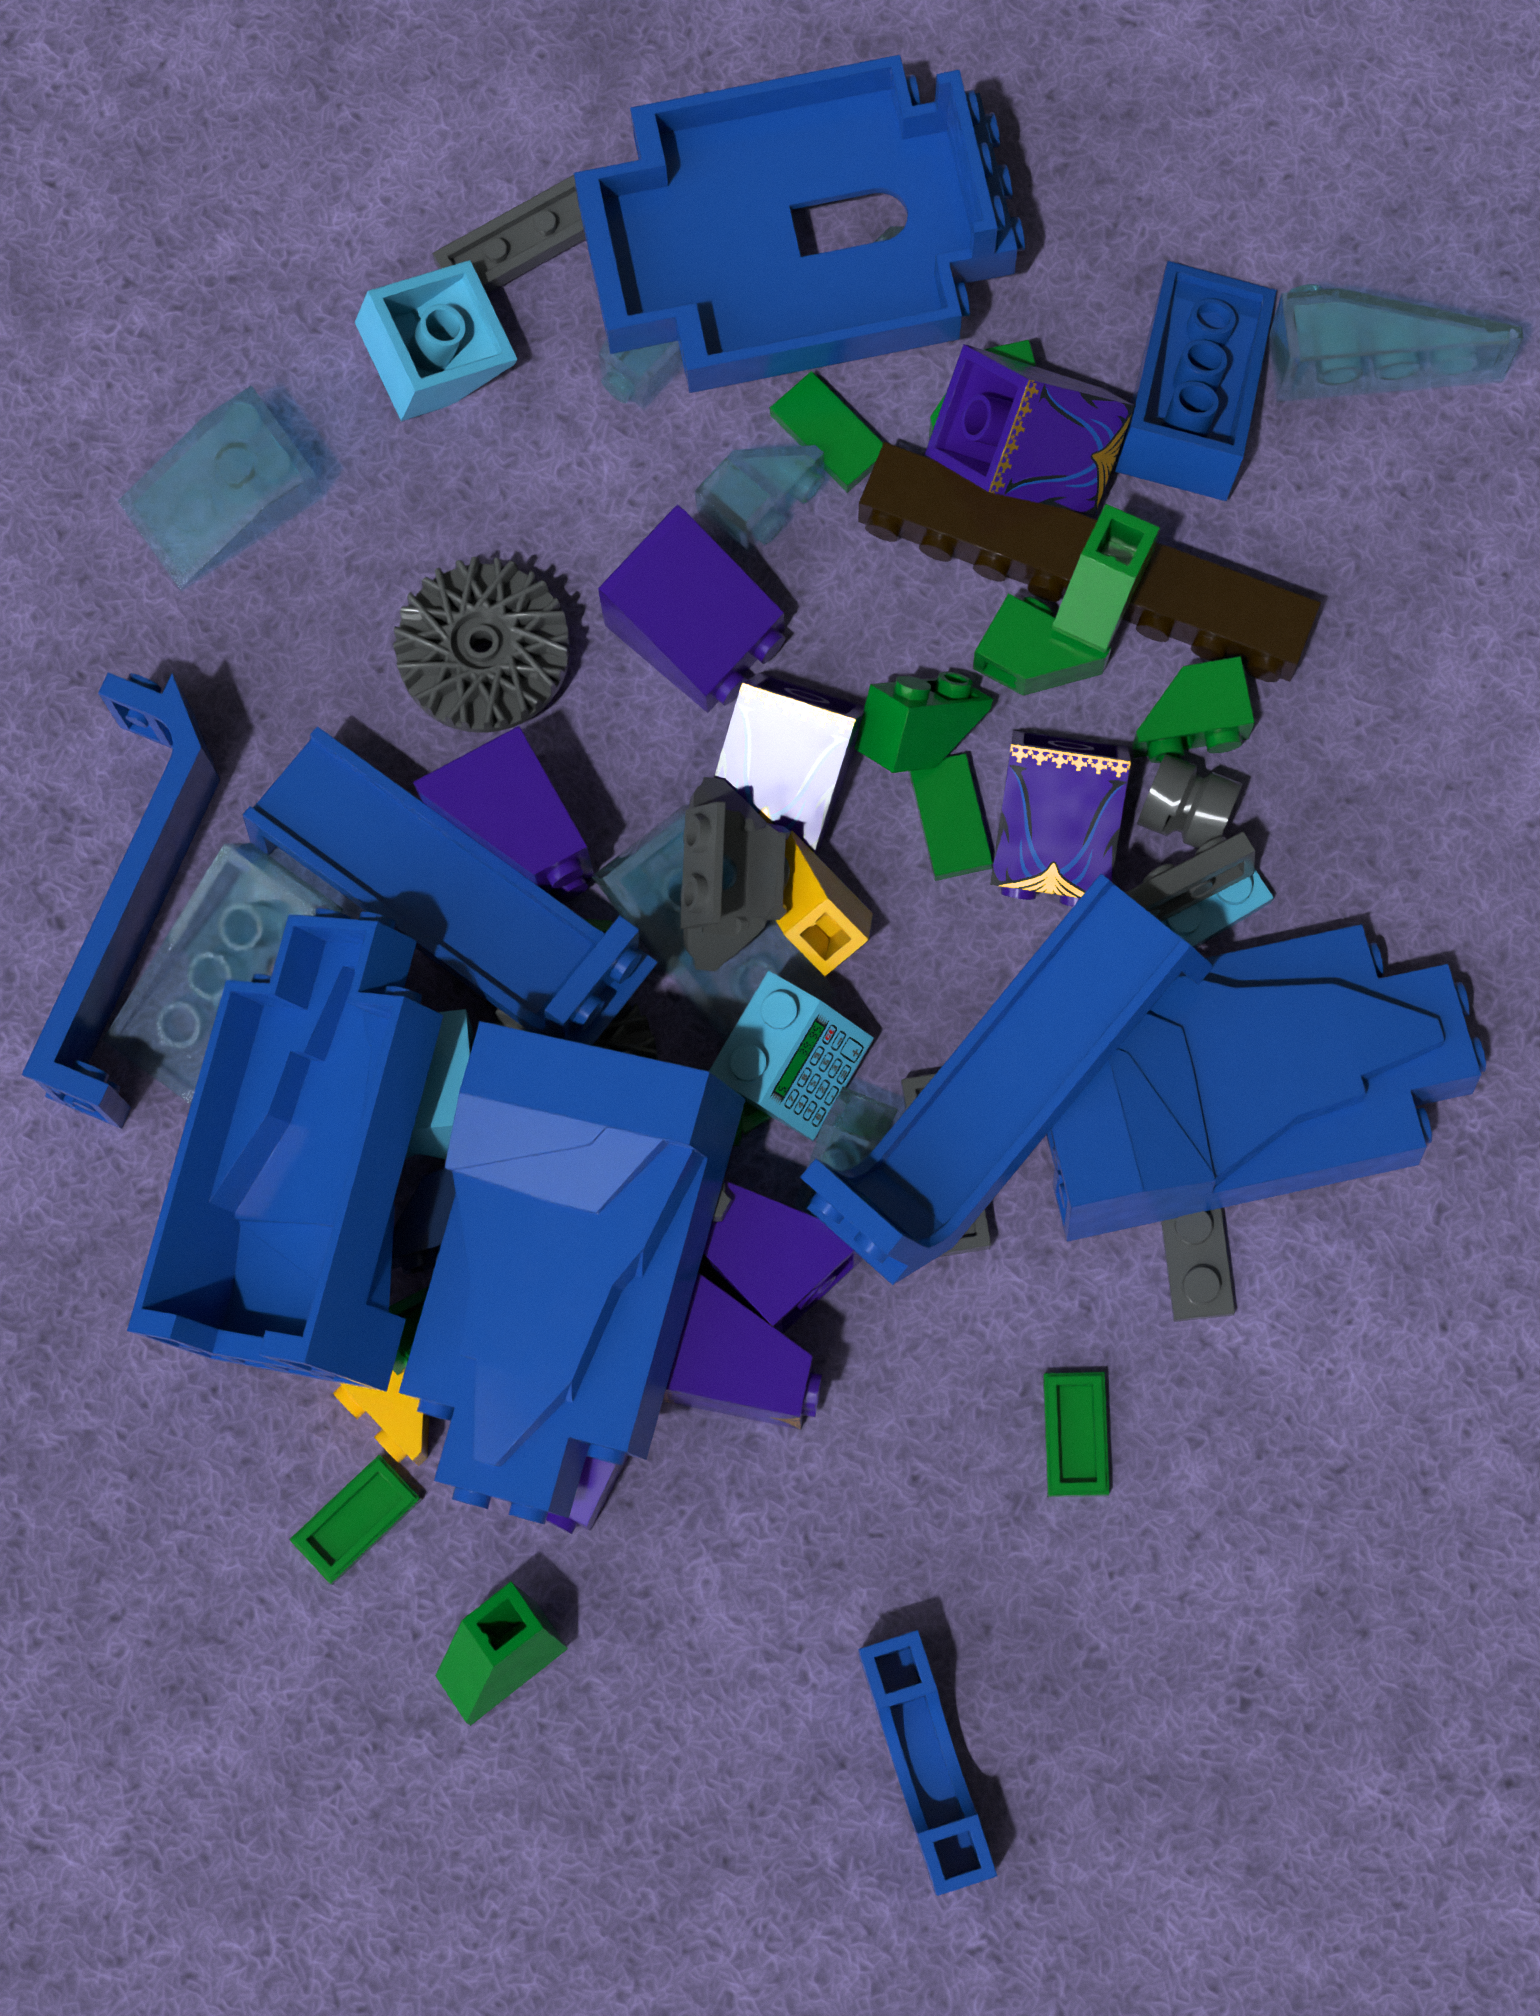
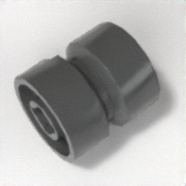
(1188, 802)

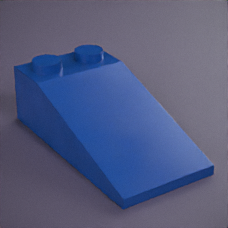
(1197, 382)

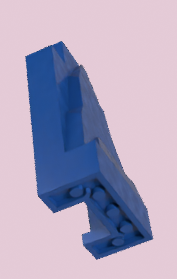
(1264, 1084)
(294, 1161)
(564, 1261)

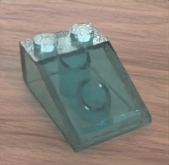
(220, 489)

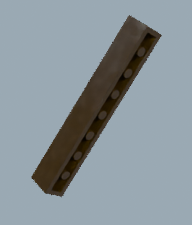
(1041, 544)

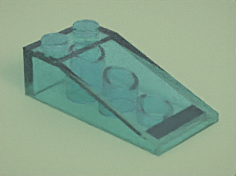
(1370, 344)
(646, 891)
(221, 935)

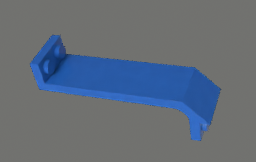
(448, 894)
(132, 900)
(1004, 1084)

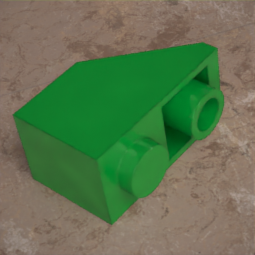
(1106, 578)
(1028, 654)
(1199, 708)
(918, 720)
(497, 1652)

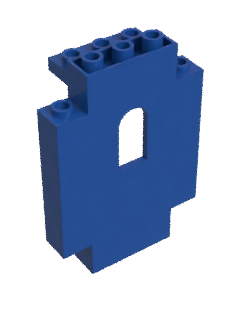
(705, 242)

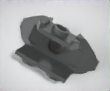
(726, 920)

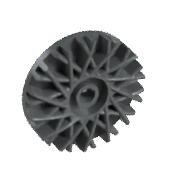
(472, 608)

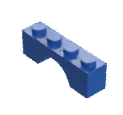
(926, 1763)

